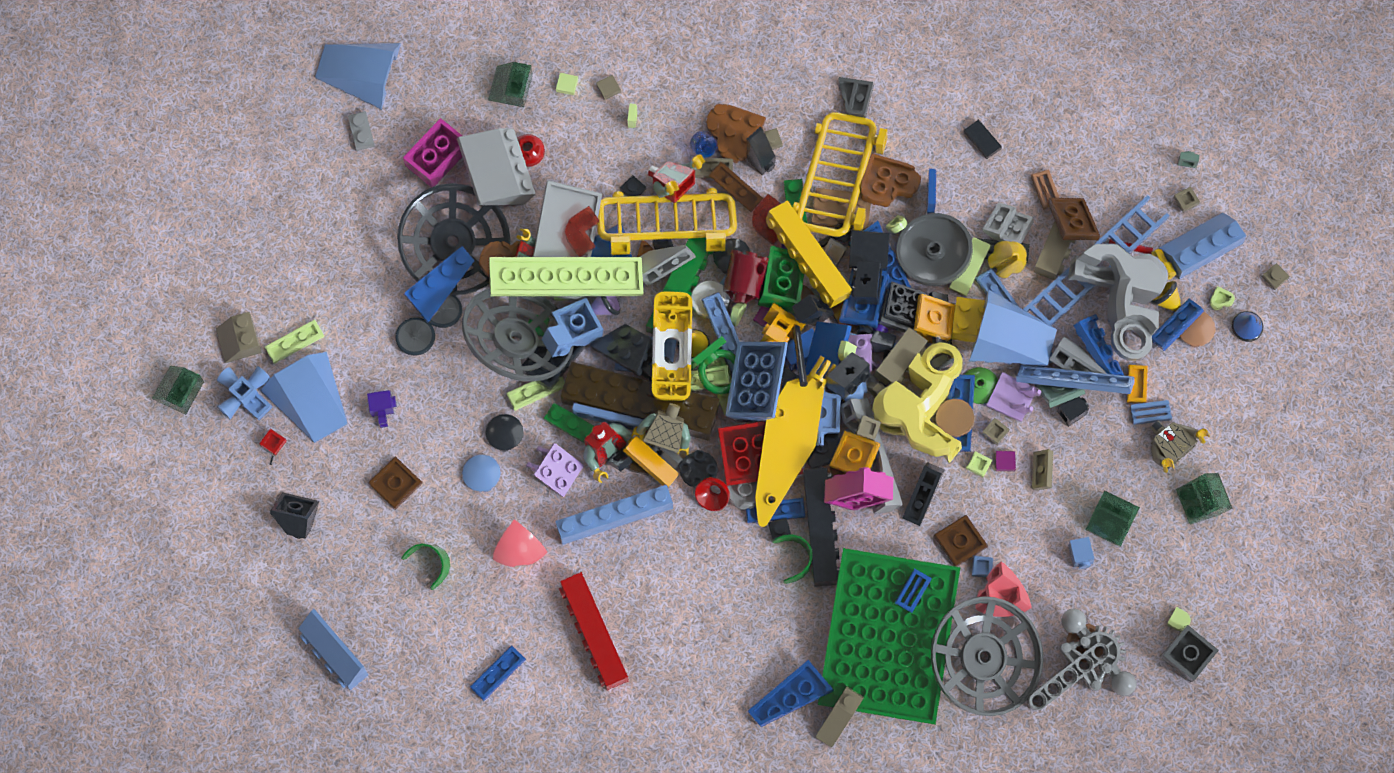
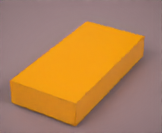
(1139, 389)

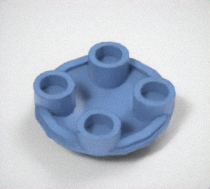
(481, 473)

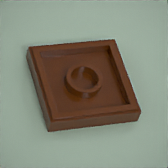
(395, 483)
(960, 541)

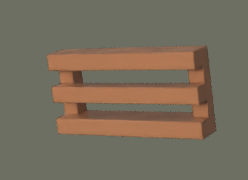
(1034, 179)

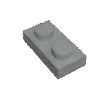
(361, 131)

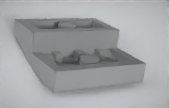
(1007, 224)

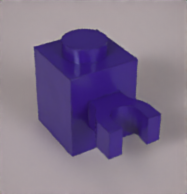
(381, 405)

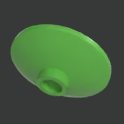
(983, 393)

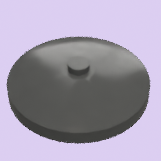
(934, 249)

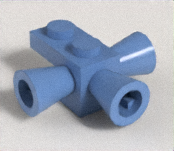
(244, 393)

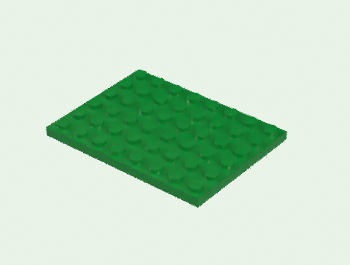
(881, 645)

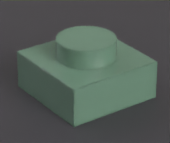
(1188, 159)

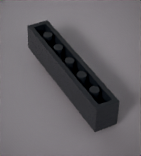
(821, 528)

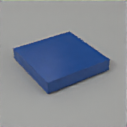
(931, 191)

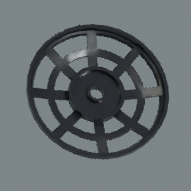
(449, 227)

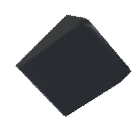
(882, 341)

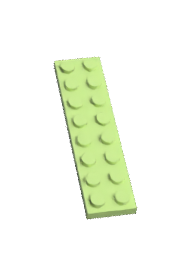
(566, 276)

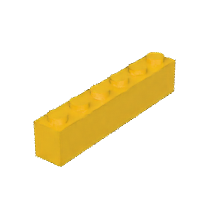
(808, 254)

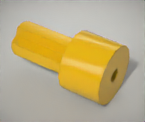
(1160, 255)

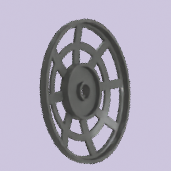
(510, 328)
(996, 652)

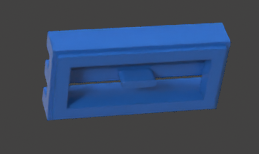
(921, 576)

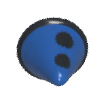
(1247, 326)

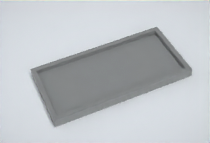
(558, 206)

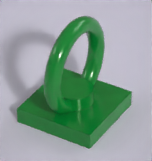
(708, 356)

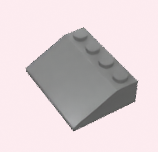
(496, 167)

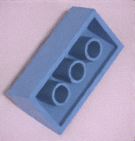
(1203, 244)
(332, 650)

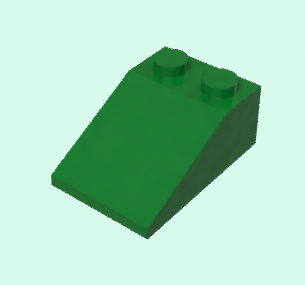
(782, 281)

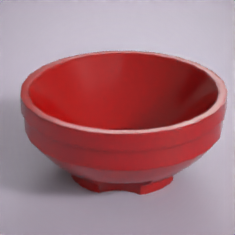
(537, 152)
(709, 499)

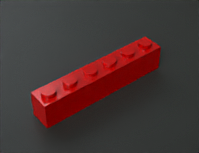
(594, 631)

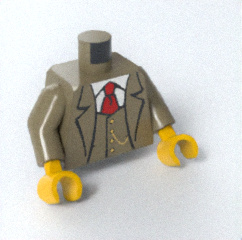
(1174, 443)

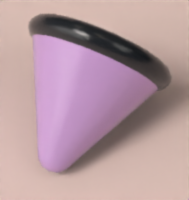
(606, 305)

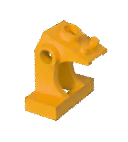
(781, 325)

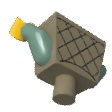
(665, 430)

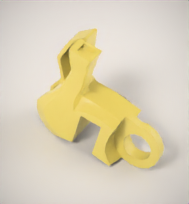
(909, 415)

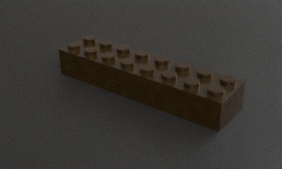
(634, 398)

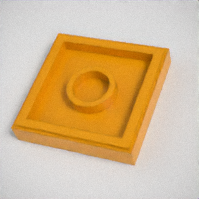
(934, 317)
(854, 453)

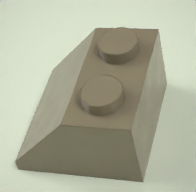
(238, 337)

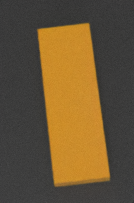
(651, 461)

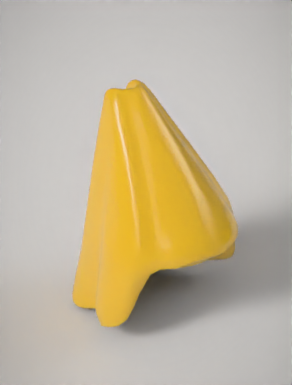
(1007, 258)

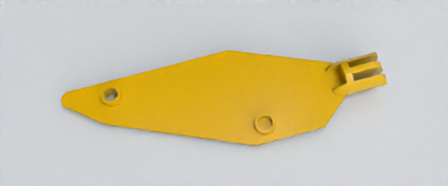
(789, 439)

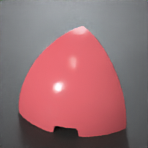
(518, 547)
(1006, 586)

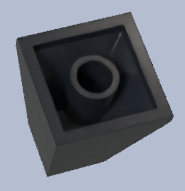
(295, 514)

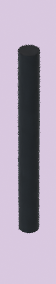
(799, 356)

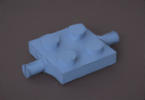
(829, 416)

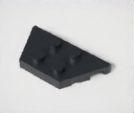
(625, 347)

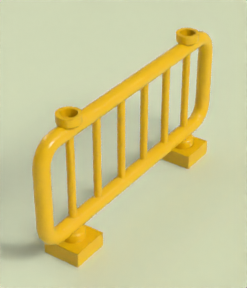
(850, 219)
(714, 238)

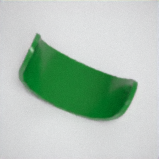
(798, 539)
(445, 561)

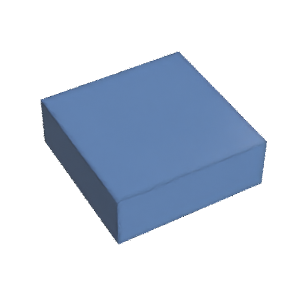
(982, 566)

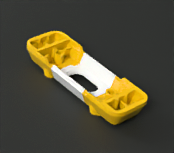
(672, 320)

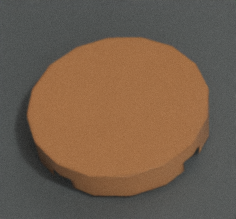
(955, 417)

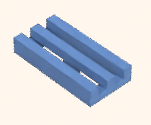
(1167, 410)

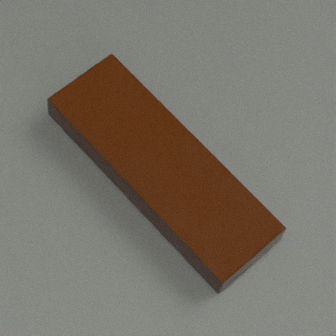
(736, 186)

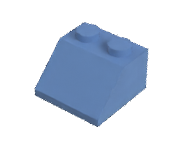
(579, 322)

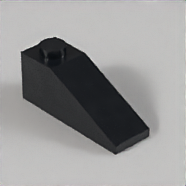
(760, 152)
(923, 493)

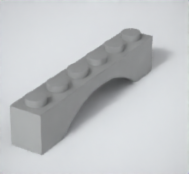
(851, 414)

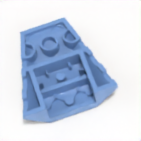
(358, 69)
(1011, 335)
(308, 396)

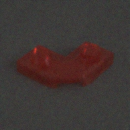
(759, 219)
(576, 231)

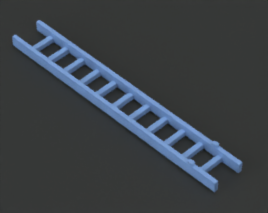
(1124, 221)

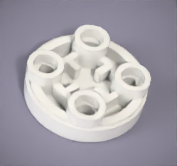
(706, 289)

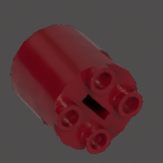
(745, 276)

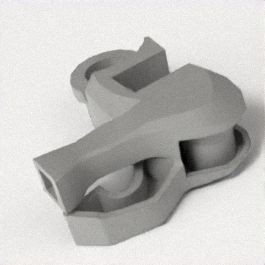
(1130, 280)

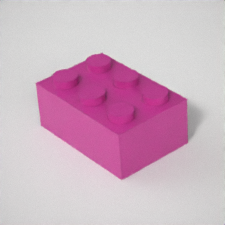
(434, 153)
(859, 489)

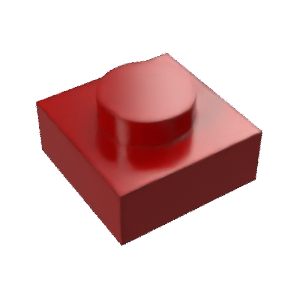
(273, 442)

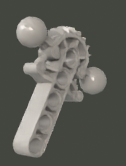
(1122, 681)

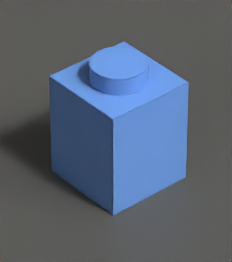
(557, 340)
(1081, 553)

